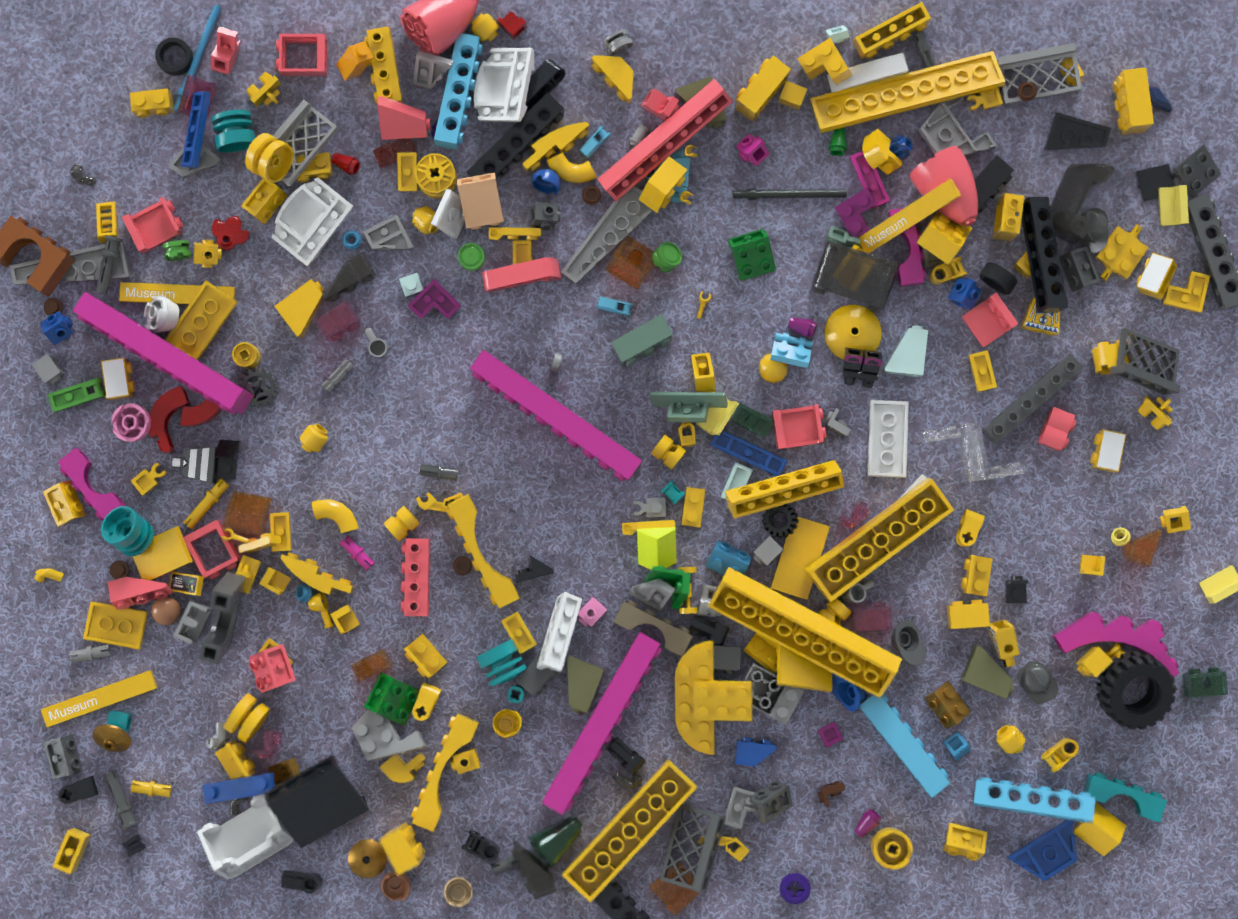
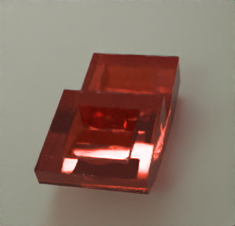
(387, 154)

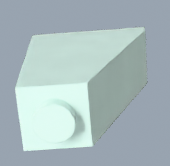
(909, 354)

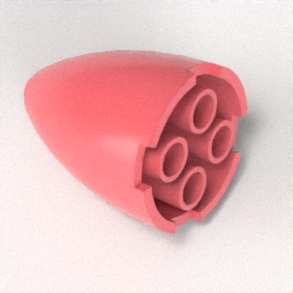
(437, 23)
(947, 165)

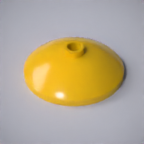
(839, 326)

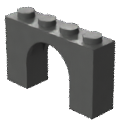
(226, 599)

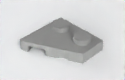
(429, 69)
(207, 160)
(388, 235)
(653, 593)

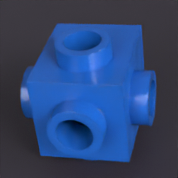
(965, 293)
(57, 327)

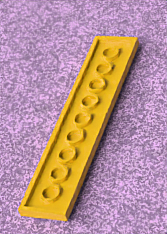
(907, 92)

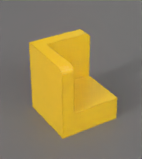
(792, 95)
(1092, 565)
(275, 581)
(345, 619)

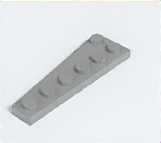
(612, 228)
(84, 268)

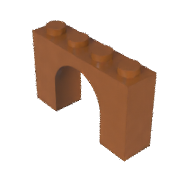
(53, 262)

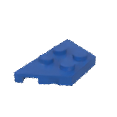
(1048, 852)

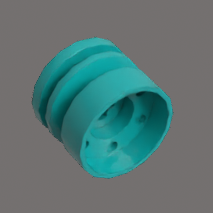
(233, 130)
(127, 531)
(501, 663)

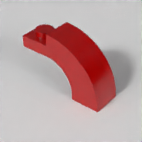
(200, 414)

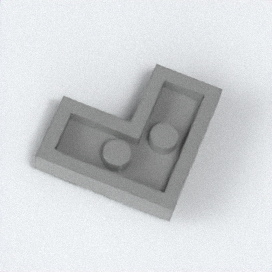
(738, 806)

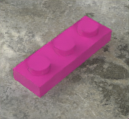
(869, 178)

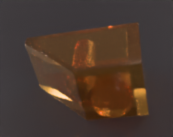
(1142, 548)
(372, 665)

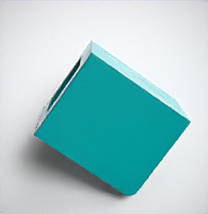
(120, 719)

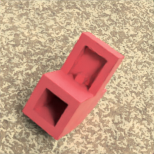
(226, 51)
(660, 105)

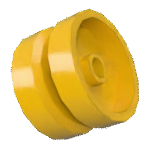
(269, 158)
(245, 716)

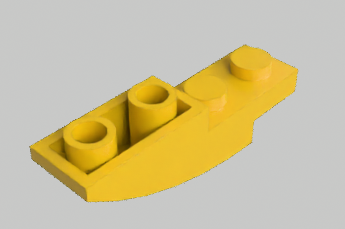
(561, 138)
(309, 573)

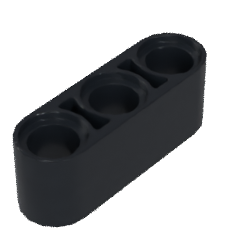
(543, 82)

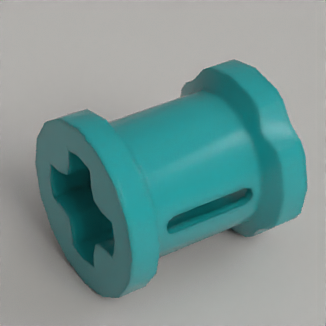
(673, 492)
(521, 696)

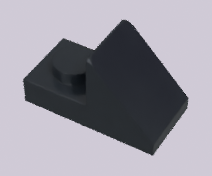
(227, 459)
(539, 569)

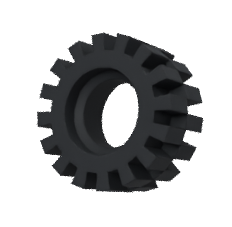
(787, 528)

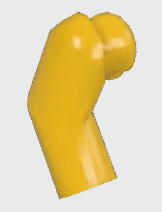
(49, 573)

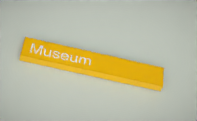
(909, 216)
(177, 293)
(99, 698)

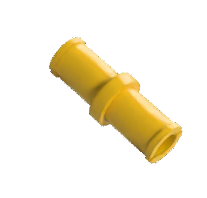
(151, 788)

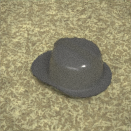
(1097, 234)
(908, 642)
(1037, 682)

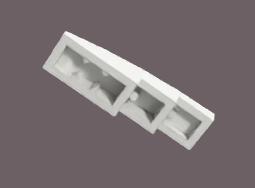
(872, 72)

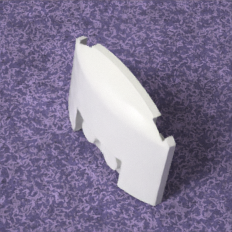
(504, 84)
(310, 220)

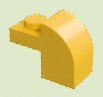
(877, 152)
(400, 772)

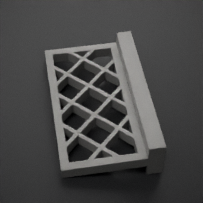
(1040, 57)
(300, 121)

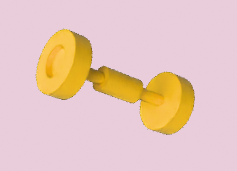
(688, 610)

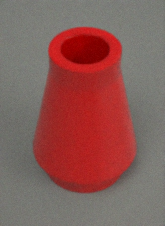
(346, 163)

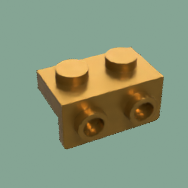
(947, 705)
(284, 770)

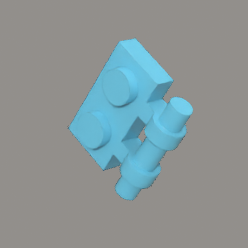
(791, 354)

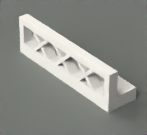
(559, 632)

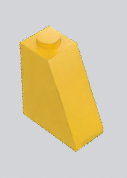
(301, 306)

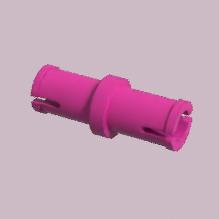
(357, 553)

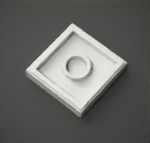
(449, 214)

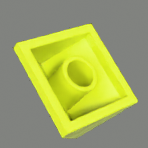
(656, 547)

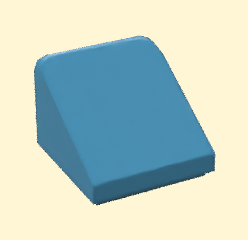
(957, 746)

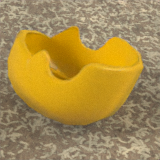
(772, 370)
(507, 723)

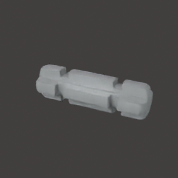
(337, 375)

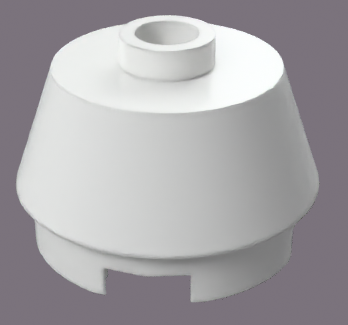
(161, 314)

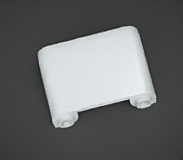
(244, 839)

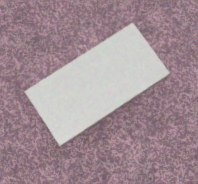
(888, 438)

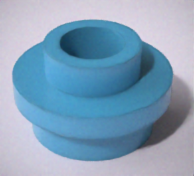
(349, 234)
(304, 592)

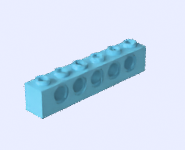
(452, 138)
(1083, 814)

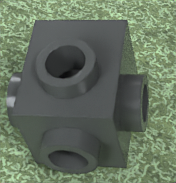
(544, 215)

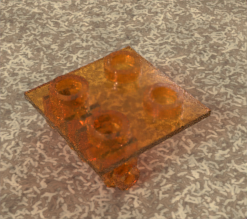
(672, 895)

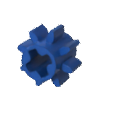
(901, 146)

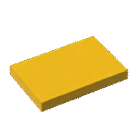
(163, 555)
(115, 626)
(801, 673)

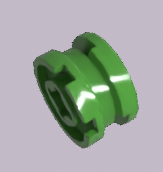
(177, 250)
(667, 256)
(471, 257)

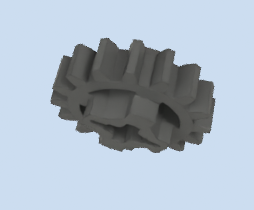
(265, 390)

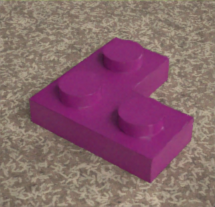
(852, 209)
(434, 295)

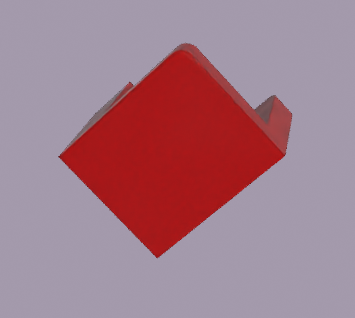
(512, 24)

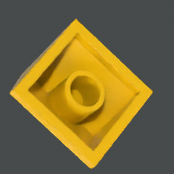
(1103, 832)

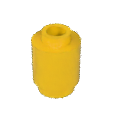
(1067, 64)

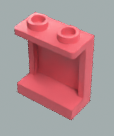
(153, 225)
(798, 427)

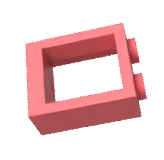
(322, 45)
(201, 533)

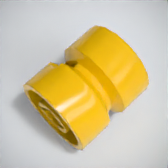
(246, 355)
(668, 452)
(401, 523)
(835, 612)

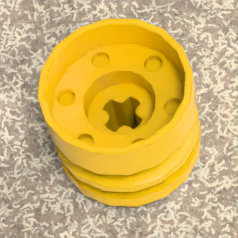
(435, 186)

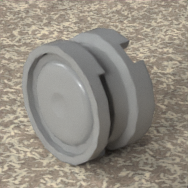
(618, 42)

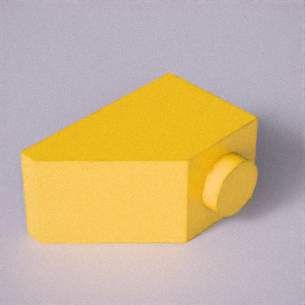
(703, 372)

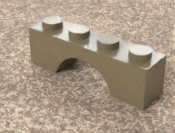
(675, 639)

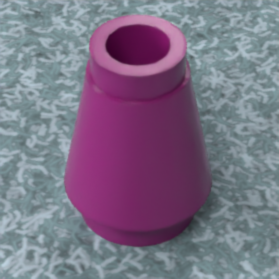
(803, 326)
(867, 823)

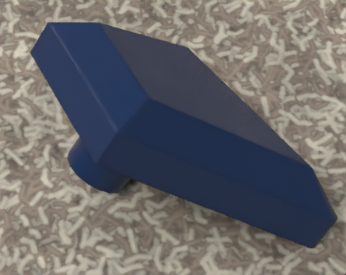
(1159, 100)

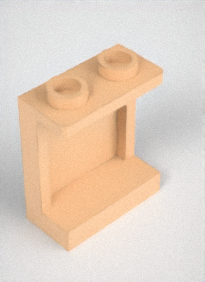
(480, 201)

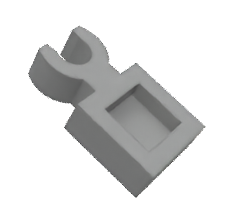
(654, 507)

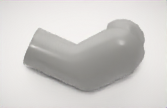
(218, 738)

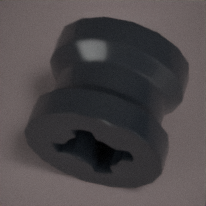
(133, 845)

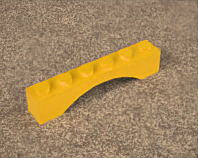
(501, 587)
(429, 809)

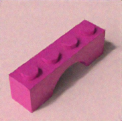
(911, 271)
(77, 466)

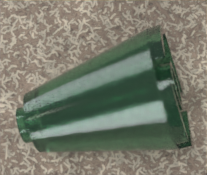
(556, 840)

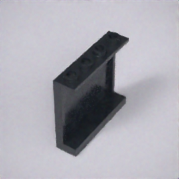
(315, 802)

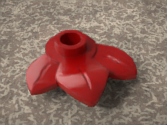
(230, 229)

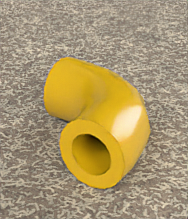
(571, 172)
(336, 511)

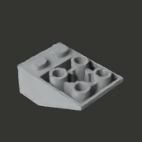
(771, 698)

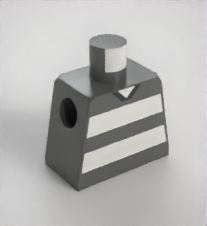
(198, 464)

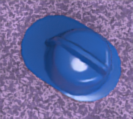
(847, 693)

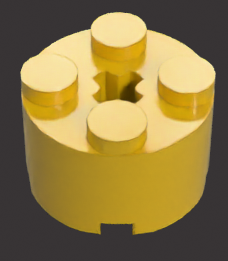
(1106, 356)
(901, 853)

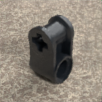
(80, 789)
(479, 846)

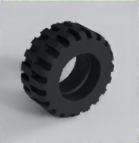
(1151, 706)

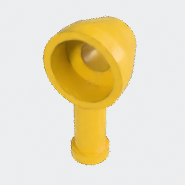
(315, 604)

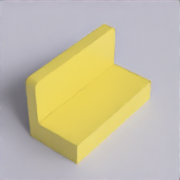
(1173, 205)
(718, 418)
(1220, 585)

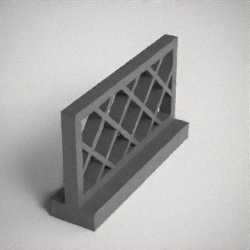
(1145, 376)
(707, 855)

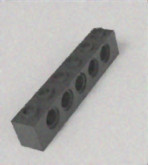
(1205, 247)
(1032, 399)

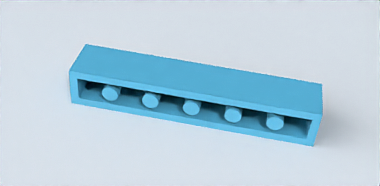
(905, 746)

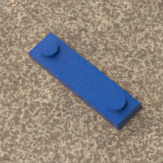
(196, 129)
(749, 453)
(238, 788)

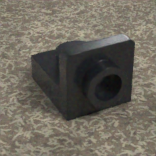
(1016, 590)

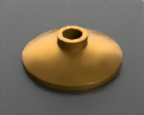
(111, 738)
(374, 851)

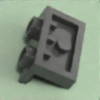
(1079, 268)
(62, 756)
(772, 800)

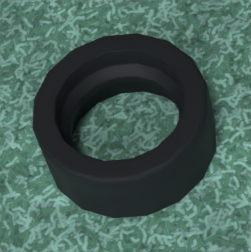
(163, 46)
(998, 278)

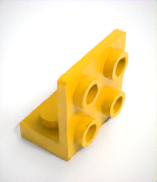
(235, 761)

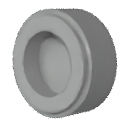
(555, 362)

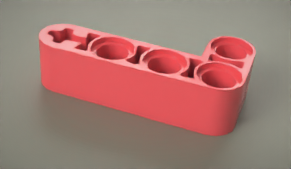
(521, 274)

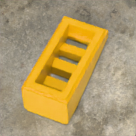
(111, 231)

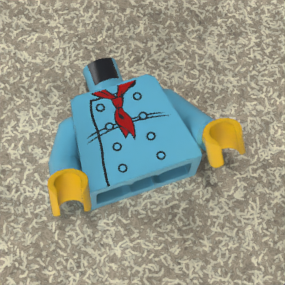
(681, 157)

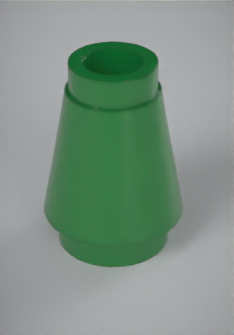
(838, 142)

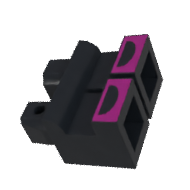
(861, 366)

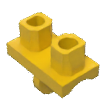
(258, 96)
(1162, 418)
(248, 568)

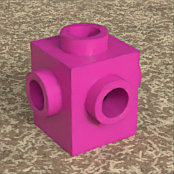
(752, 150)

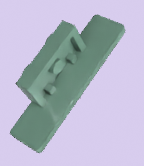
(688, 405)

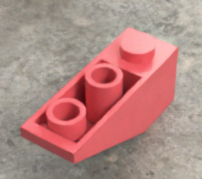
(133, 591)

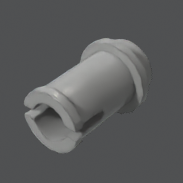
(638, 136)

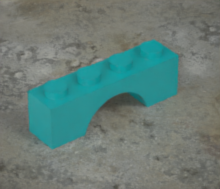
(1147, 805)

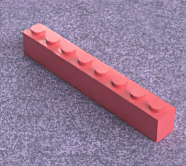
(665, 140)

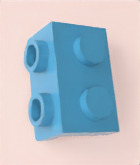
(727, 556)

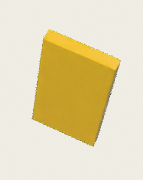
(201, 320)
(799, 552)

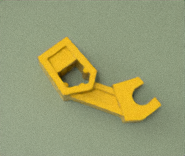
(686, 441)
(432, 503)
(739, 853)

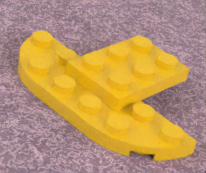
(704, 700)

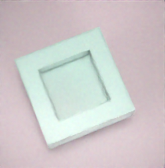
(837, 34)
(411, 285)

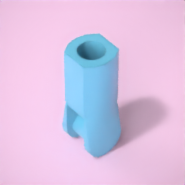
(593, 144)
(611, 305)

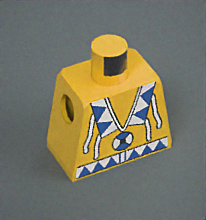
(1040, 322)
(1004, 641)

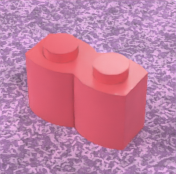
(1056, 429)

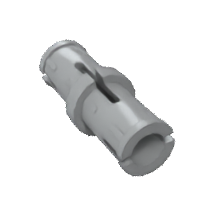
(90, 653)

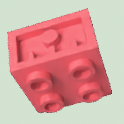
(989, 320)
(271, 668)

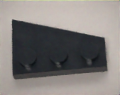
(1075, 133)

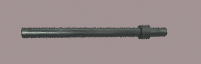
(752, 194)

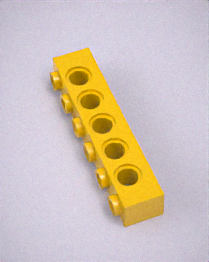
(784, 489)

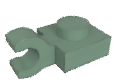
(841, 237)

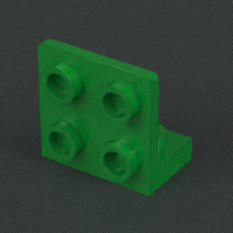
(752, 254)
(677, 579)
(392, 699)

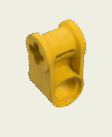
(950, 272)
(970, 524)
(426, 698)
(1059, 754)

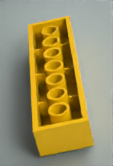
(879, 539)
(629, 830)

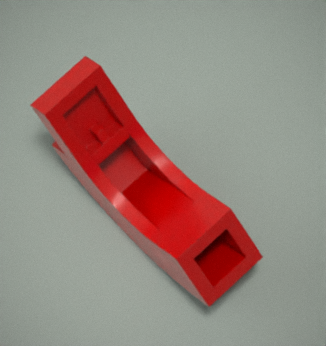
(162, 411)

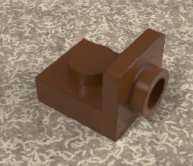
(833, 789)

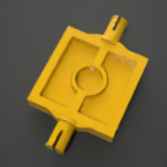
(1121, 252)

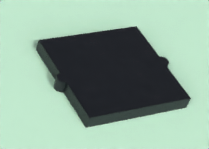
(1152, 179)

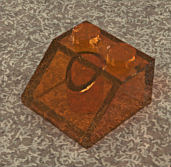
(631, 262)
(247, 513)

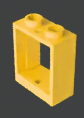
(1006, 224)

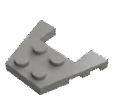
(944, 131)
(380, 739)

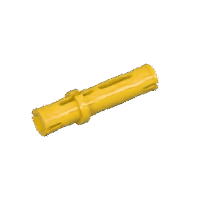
(207, 502)

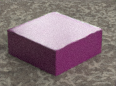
(830, 734)

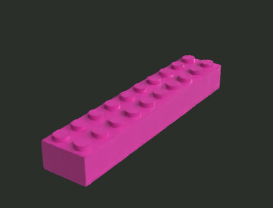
(162, 354)
(554, 414)
(601, 722)

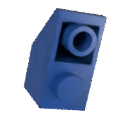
(752, 753)

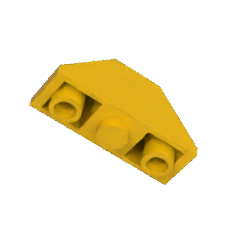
(616, 74)

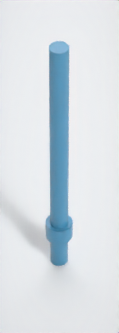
(200, 50)

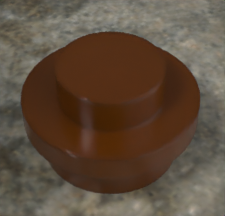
(1027, 91)
(591, 195)
(52, 306)
(462, 565)
(119, 569)

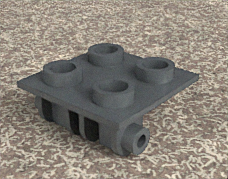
(1197, 170)

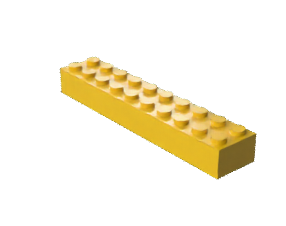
(804, 632)

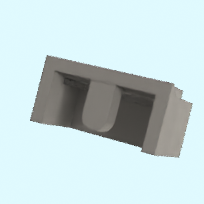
(192, 622)

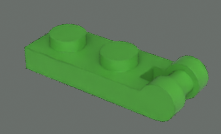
(76, 395)

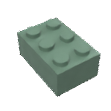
(642, 341)

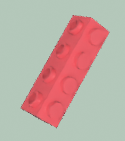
(416, 577)

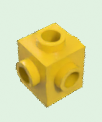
(200, 250)

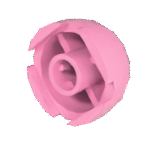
(131, 422)

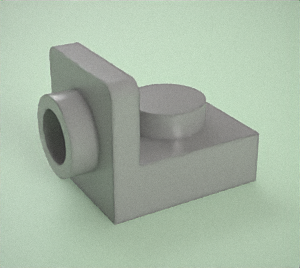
(839, 426)

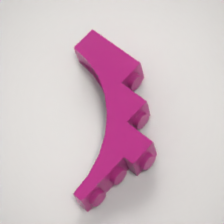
(1090, 630)

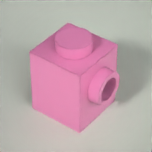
(591, 612)

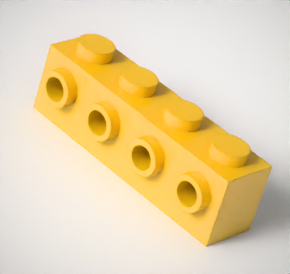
(892, 30)
(384, 64)

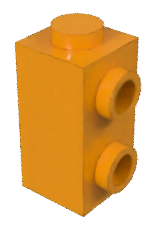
(354, 60)

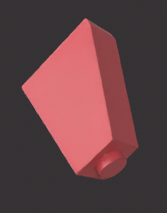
(401, 120)

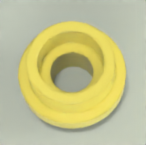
(1119, 532)

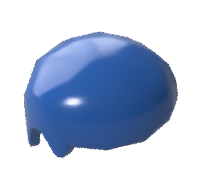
(546, 181)

